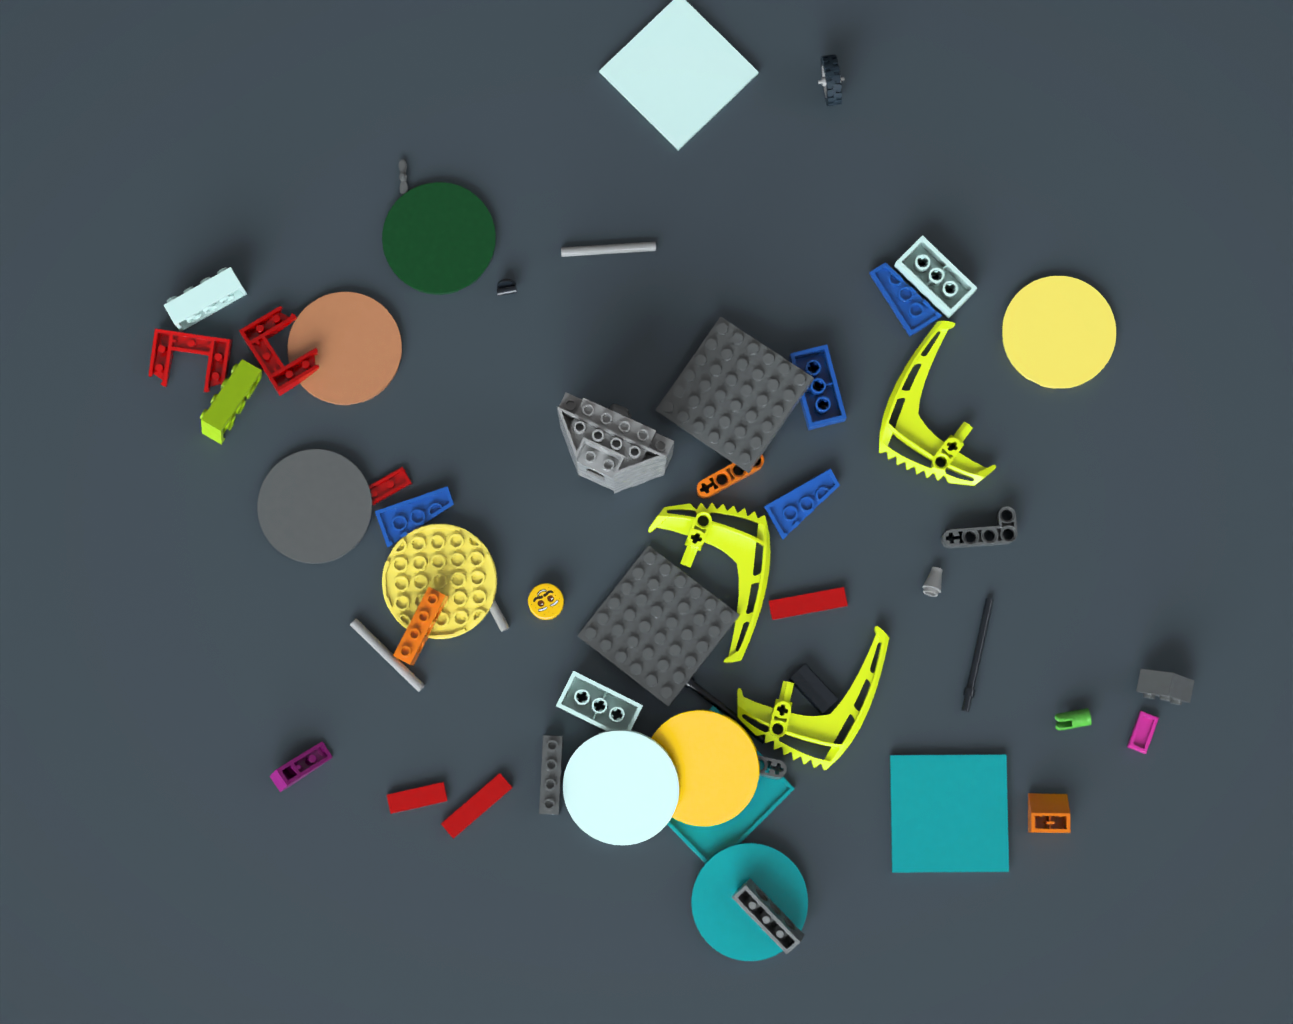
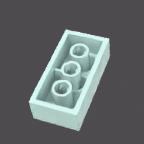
(935, 265)
(204, 299)
(595, 693)

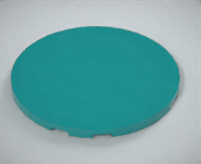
(720, 917)

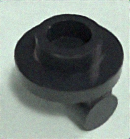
(506, 287)

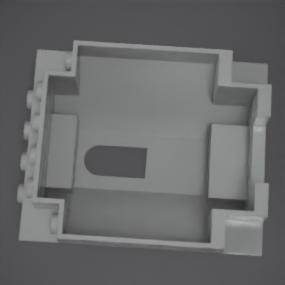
(611, 446)

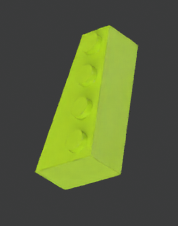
(230, 400)

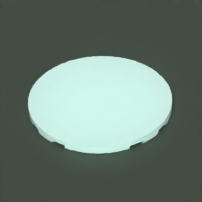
(621, 787)

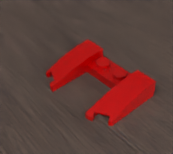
(167, 342)
(281, 376)

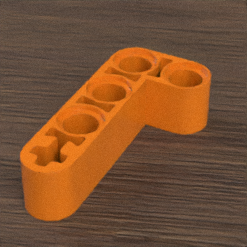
(731, 477)

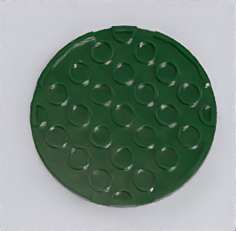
(438, 238)

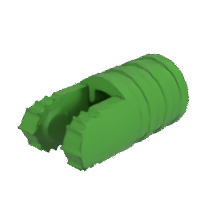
(1073, 719)

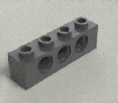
(551, 775)
(768, 916)

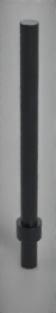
(969, 691)
(720, 706)

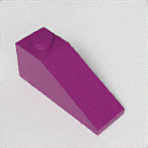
(300, 766)

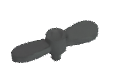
(403, 177)

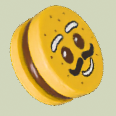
(546, 601)

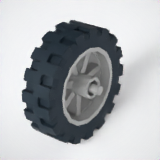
(831, 80)

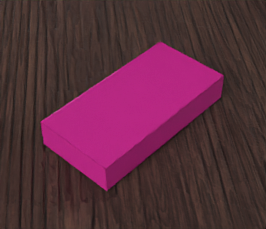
(1142, 732)

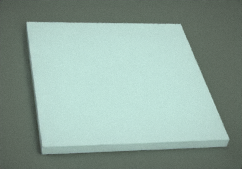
(679, 72)

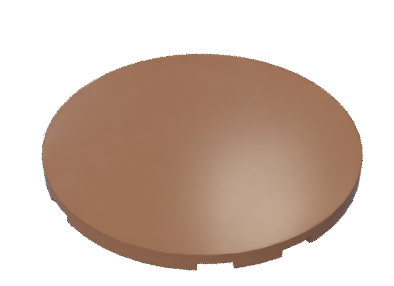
(354, 343)

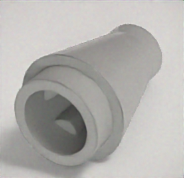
(932, 585)

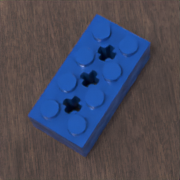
(829, 393)

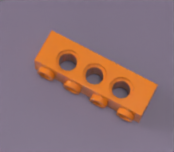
(421, 626)

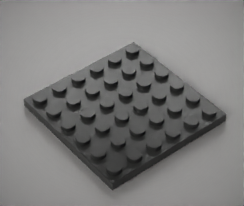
(734, 394)
(658, 626)

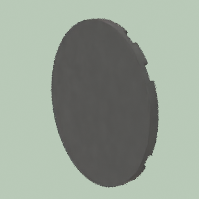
(314, 506)

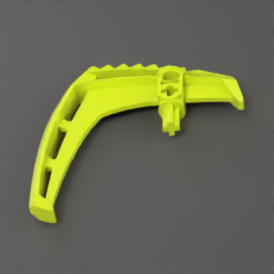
(913, 431)
(736, 545)
(817, 729)

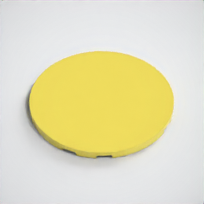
(1059, 332)
(448, 562)

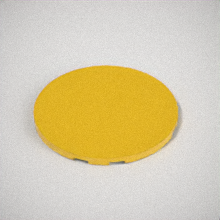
(713, 764)

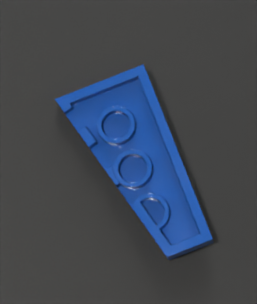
(907, 305)
(798, 503)
(408, 515)

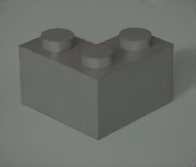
(1165, 685)

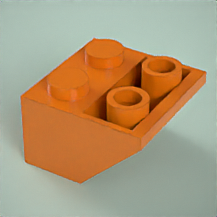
(1048, 813)

